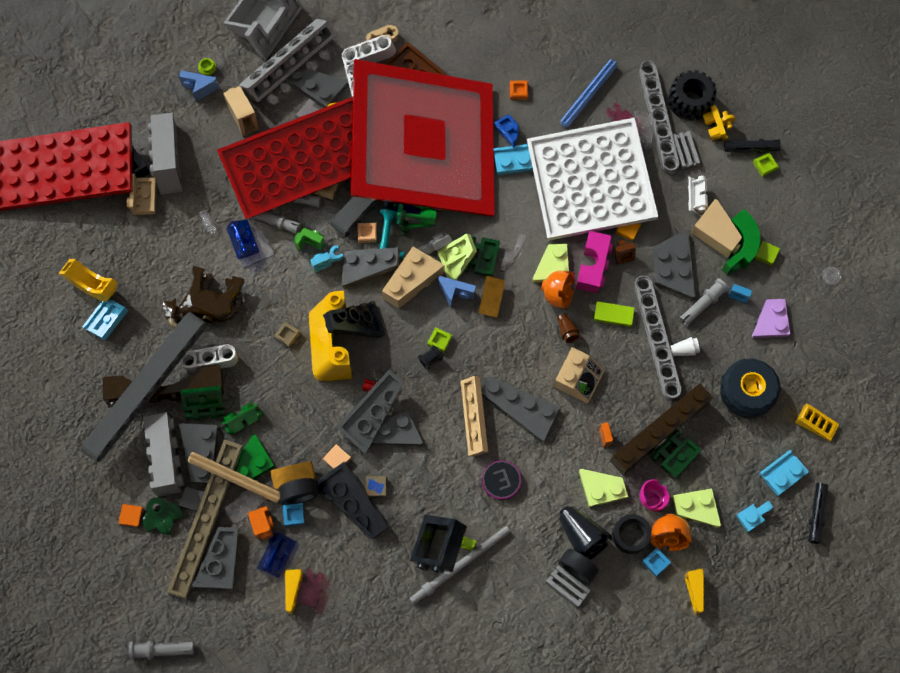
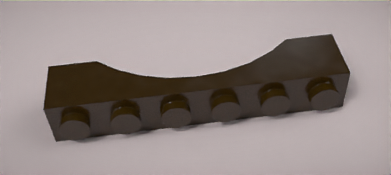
(204, 377)
(661, 428)

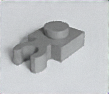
(438, 241)

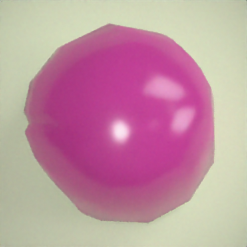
(654, 496)

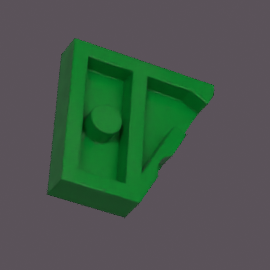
(254, 460)

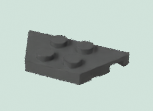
(673, 265)

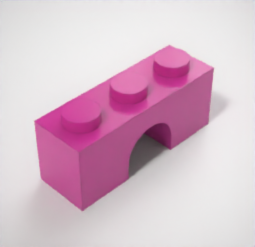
(597, 247)

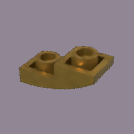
(491, 296)
(292, 472)

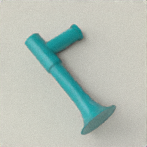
(388, 217)

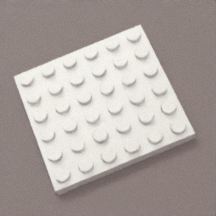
(591, 179)

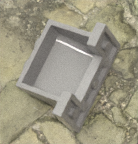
(263, 22)

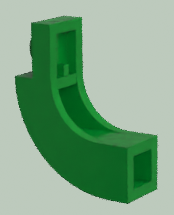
(749, 243)

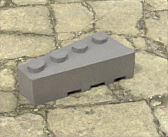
(165, 153)
(162, 454)

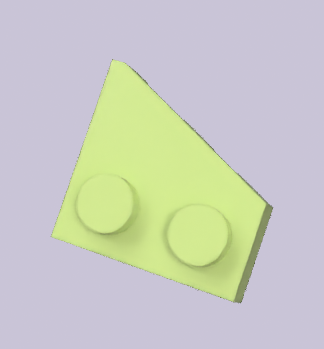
(457, 256)
(553, 260)
(602, 487)
(698, 506)

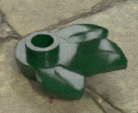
(163, 518)

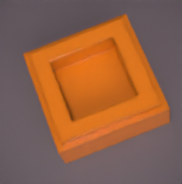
(518, 90)
(606, 434)
(130, 515)

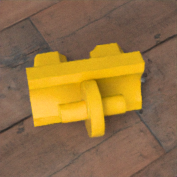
(714, 117)

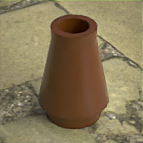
(567, 329)

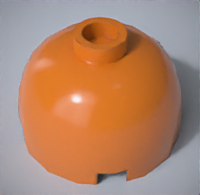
(558, 288)
(671, 532)

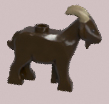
(203, 302)

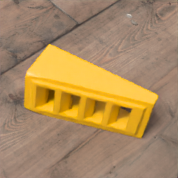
(808, 409)
(292, 584)
(695, 585)

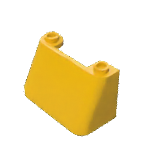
(327, 361)

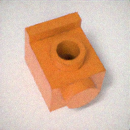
(261, 523)

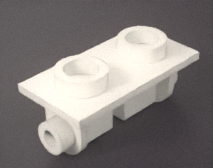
(697, 202)

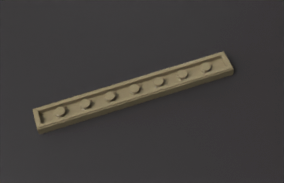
(204, 523)

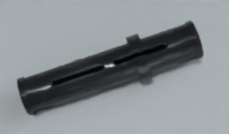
(756, 145)
(815, 535)

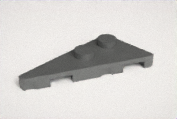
(398, 431)

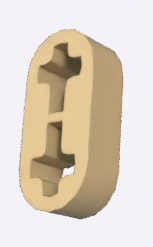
(384, 31)

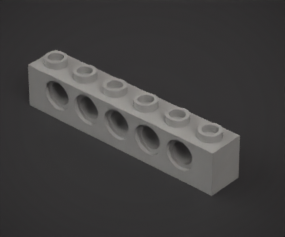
(287, 60)

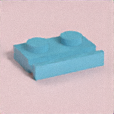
(512, 160)
(105, 319)
(783, 473)

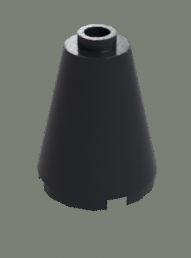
(583, 533)

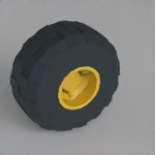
(750, 388)

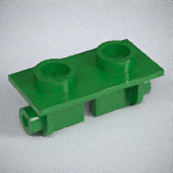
(234, 420)

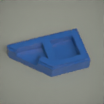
(508, 128)

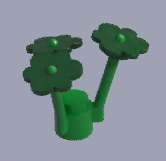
(427, 216)

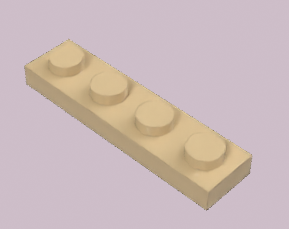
(474, 416)

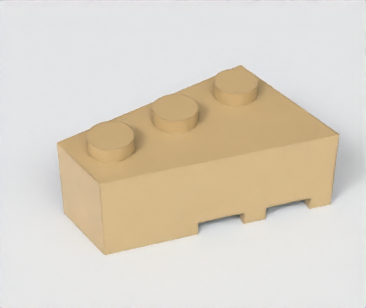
(411, 277)

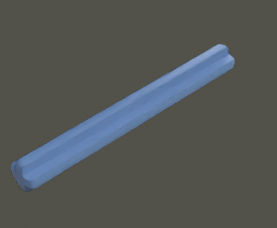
(589, 92)

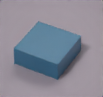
(740, 293)
(293, 514)
(656, 562)

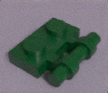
(486, 258)
(200, 398)
(679, 458)

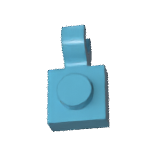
(325, 260)
(753, 517)

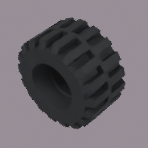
(696, 83)

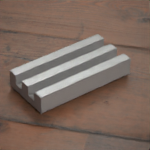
(681, 136)
(581, 596)

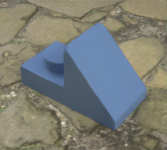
(202, 84)
(451, 287)

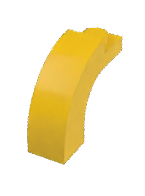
(88, 281)

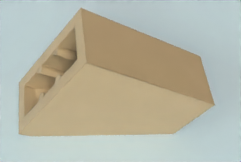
(241, 111)
(718, 230)

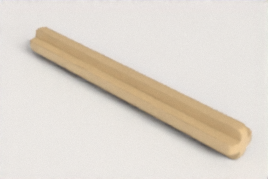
(234, 477)

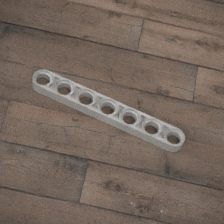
(659, 124)
(663, 345)

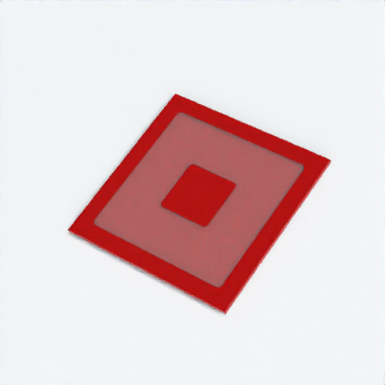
(422, 139)

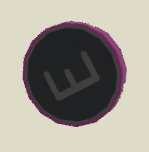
(501, 480)

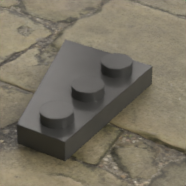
(317, 85)
(367, 263)
(203, 441)
(220, 562)

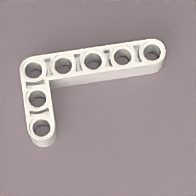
(360, 52)

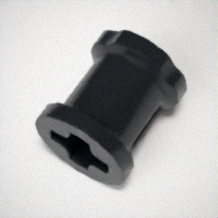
(430, 357)

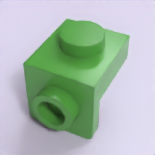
(312, 238)

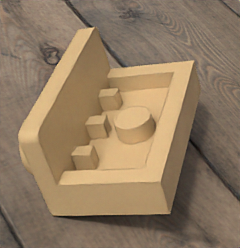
(143, 198)

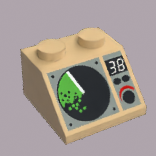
(579, 375)

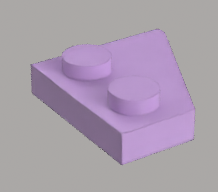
(772, 320)

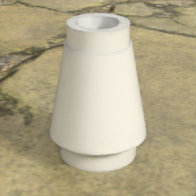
(687, 347)

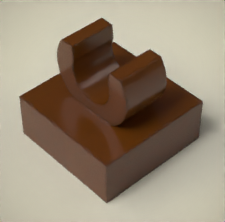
(624, 252)

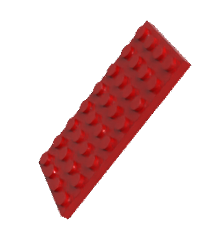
(291, 159)
(66, 166)

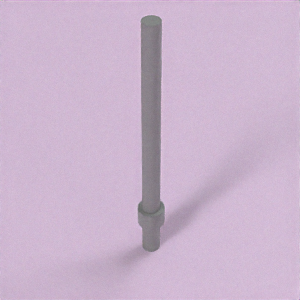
(428, 588)

